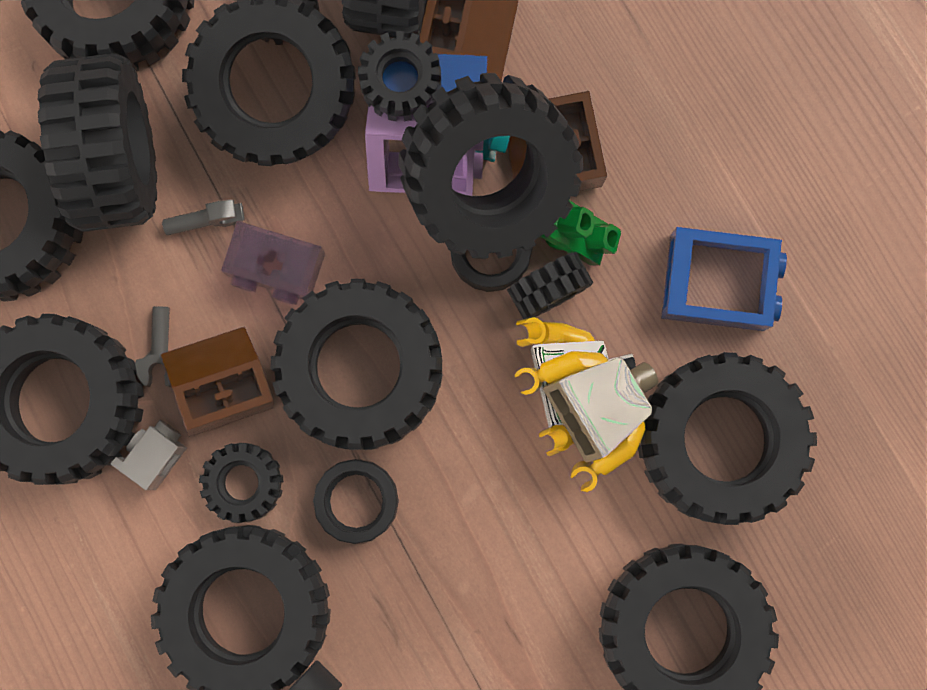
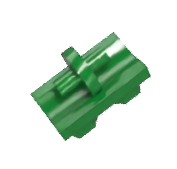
(585, 235)

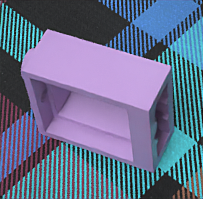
(384, 165)

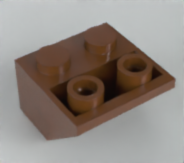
(471, 29)
(580, 115)
(217, 381)

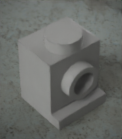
(151, 455)

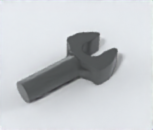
(216, 213)
(159, 345)

